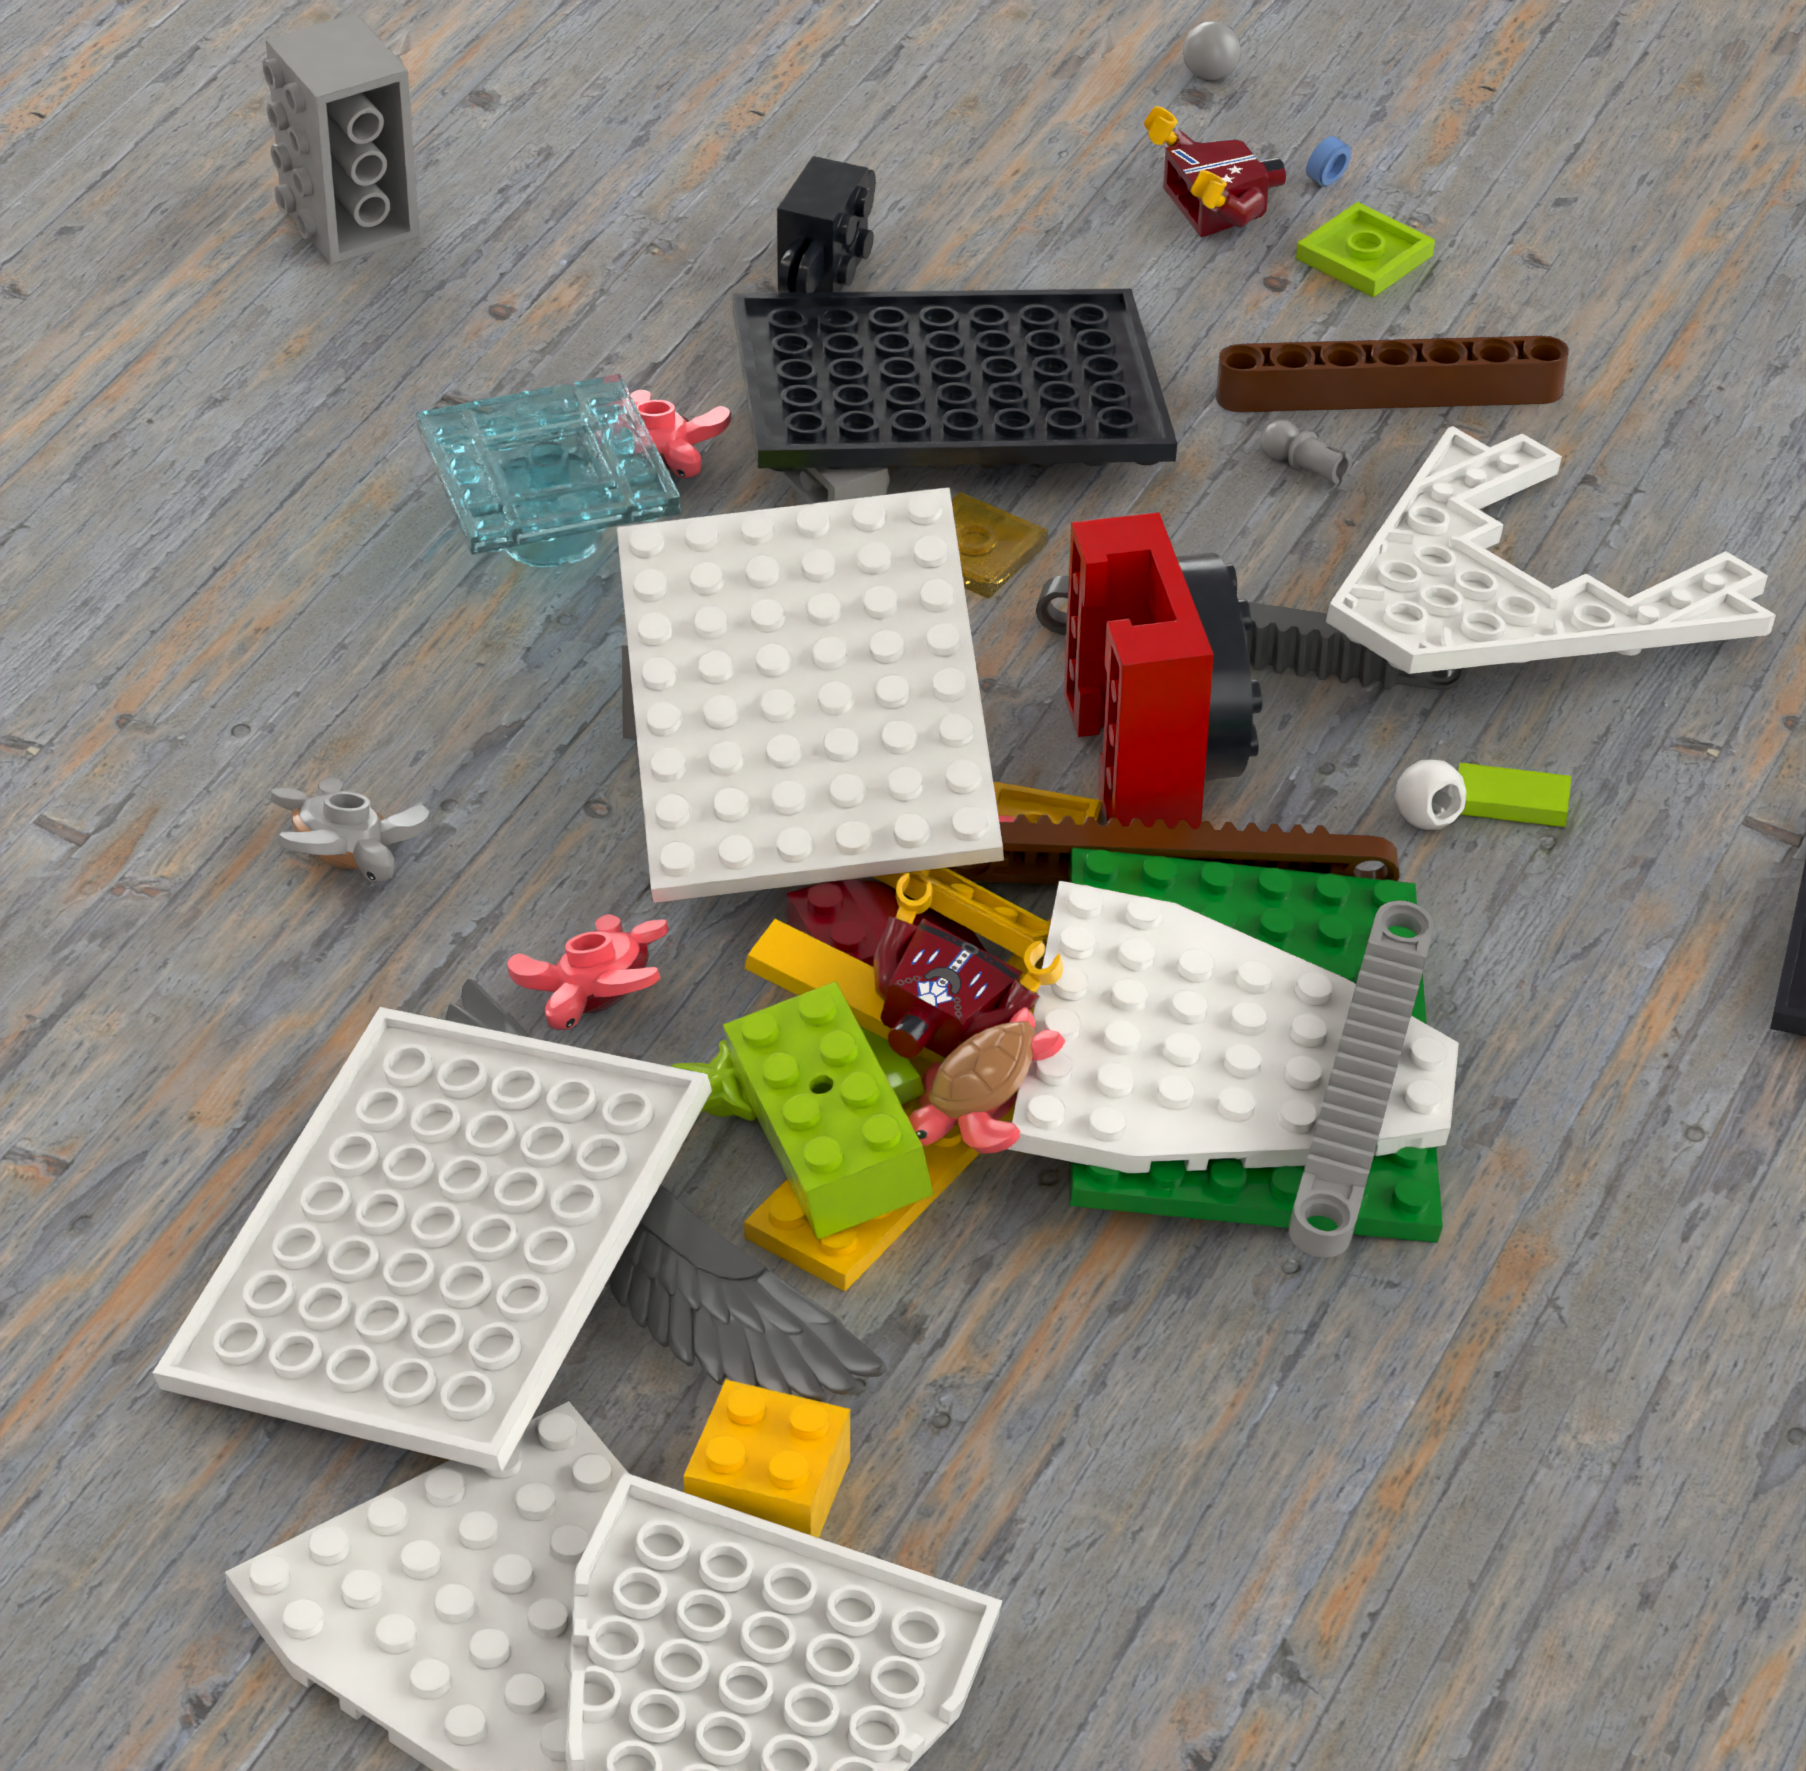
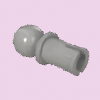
(1303, 450)

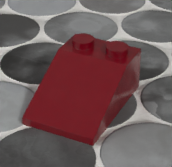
(854, 915)

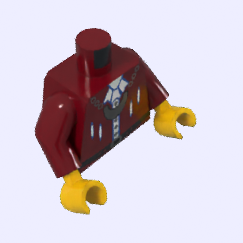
(944, 987)

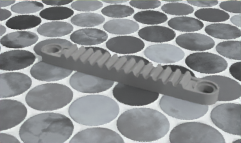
(1361, 1080)

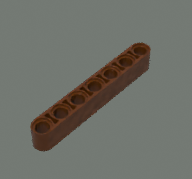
(1391, 373)

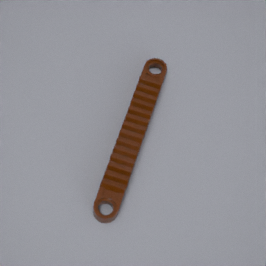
(1043, 849)

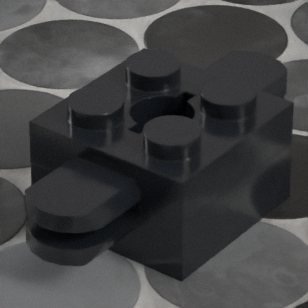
(824, 227)

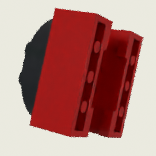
(1159, 666)

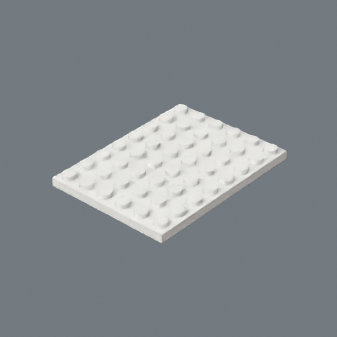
(806, 696)
(436, 1237)

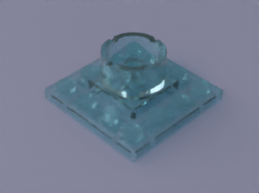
(548, 469)

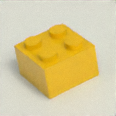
(771, 1456)

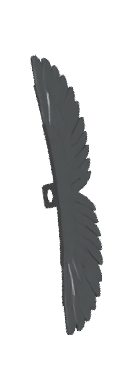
(709, 1294)

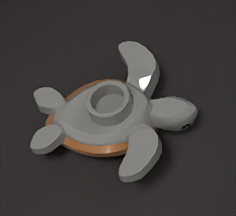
(345, 829)

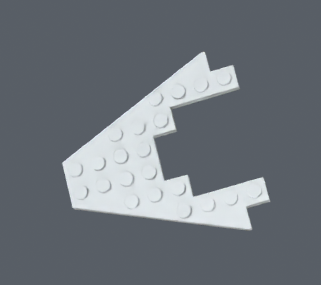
(1443, 602)

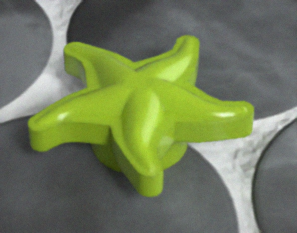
(727, 1093)

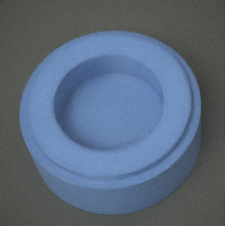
(1328, 161)

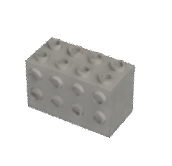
(342, 137)

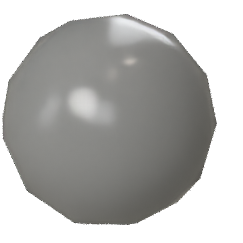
(1212, 50)

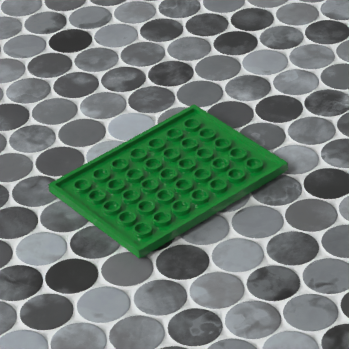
(1317, 920)

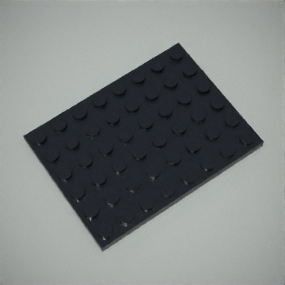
(950, 379)

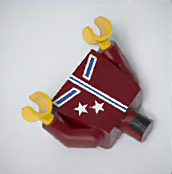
(1213, 181)

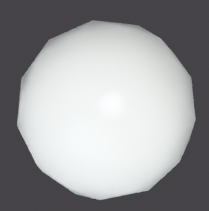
(1430, 794)

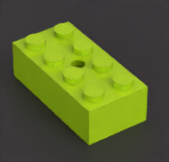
(828, 1110)

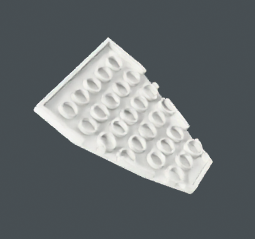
(1198, 1045)
(447, 1601)
(757, 1645)

